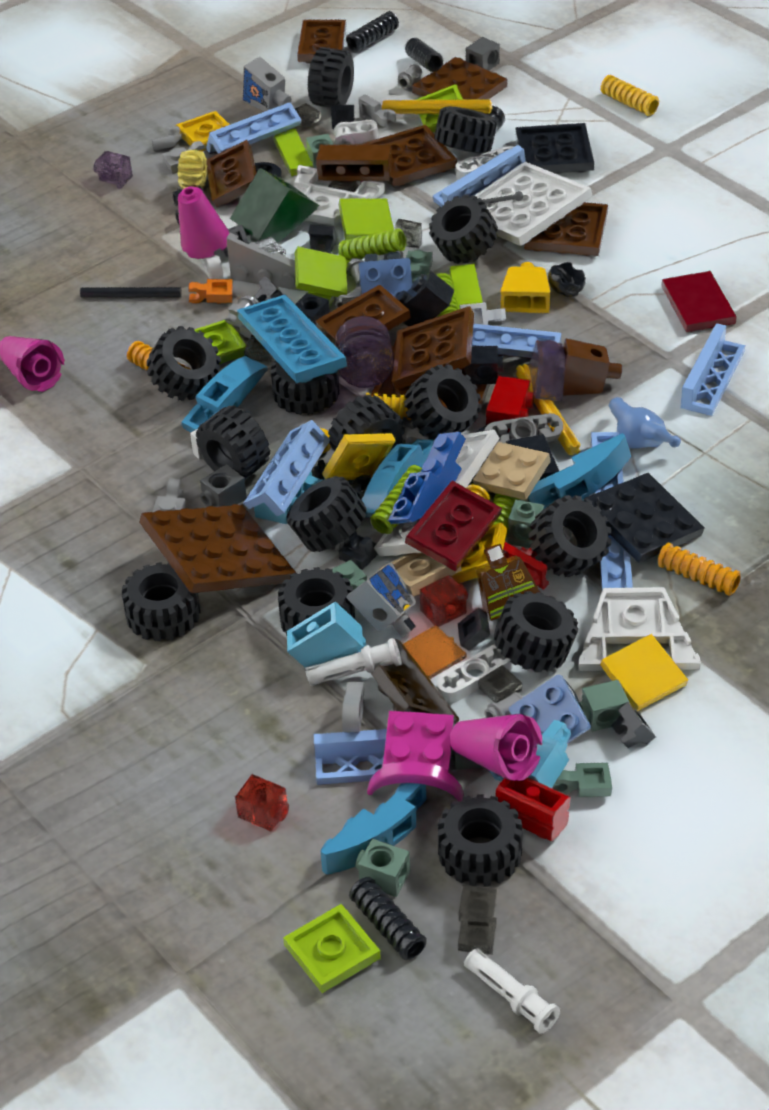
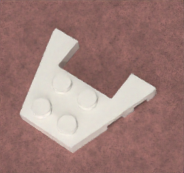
(328, 198)
(630, 615)

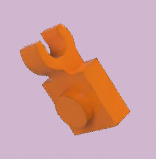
(215, 291)

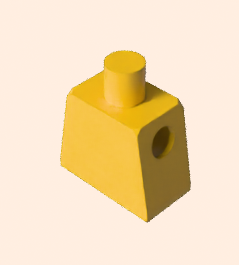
(526, 289)

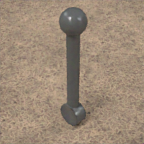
(518, 196)

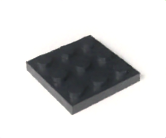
(557, 147)
(645, 517)

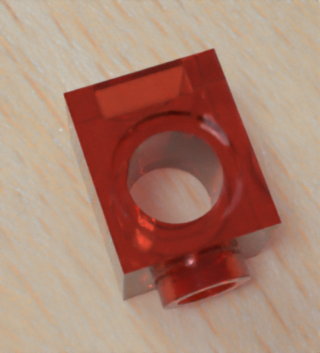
(443, 601)
(262, 802)

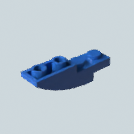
(425, 487)

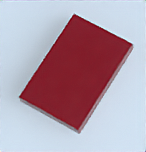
(698, 301)
(453, 525)

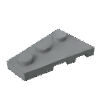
(251, 264)

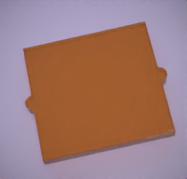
(434, 651)

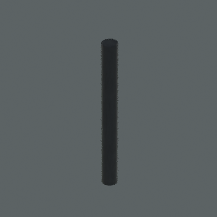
(90, 292)

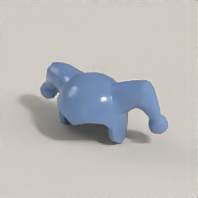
(641, 426)

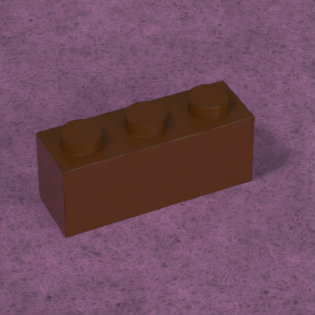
(354, 162)

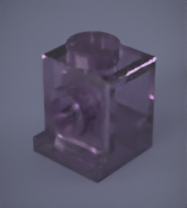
(113, 168)

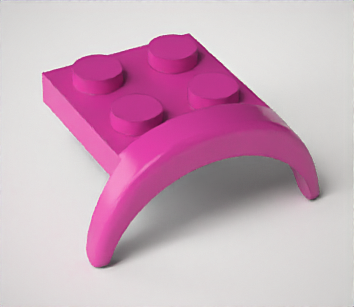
(417, 752)

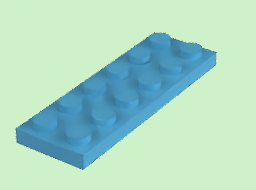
(292, 339)

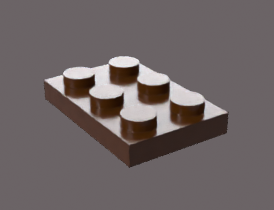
(320, 34)
(231, 173)
(374, 303)

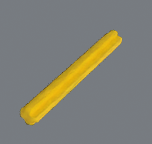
(434, 106)
(567, 437)

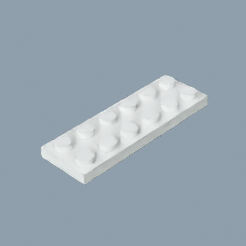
(470, 459)

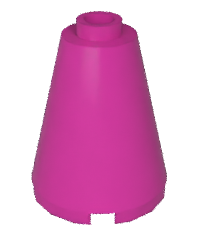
(200, 225)
(32, 361)
(500, 744)

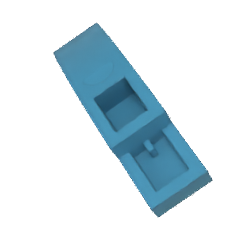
(225, 390)
(391, 471)
(587, 475)
(388, 824)

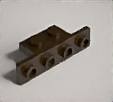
(410, 687)

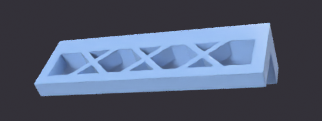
(254, 128)
(482, 176)
(511, 340)
(704, 372)
(288, 468)
(347, 751)

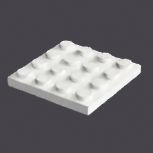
(544, 201)

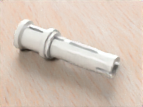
(365, 660)
(523, 998)

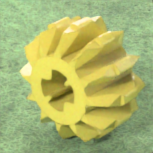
(192, 169)

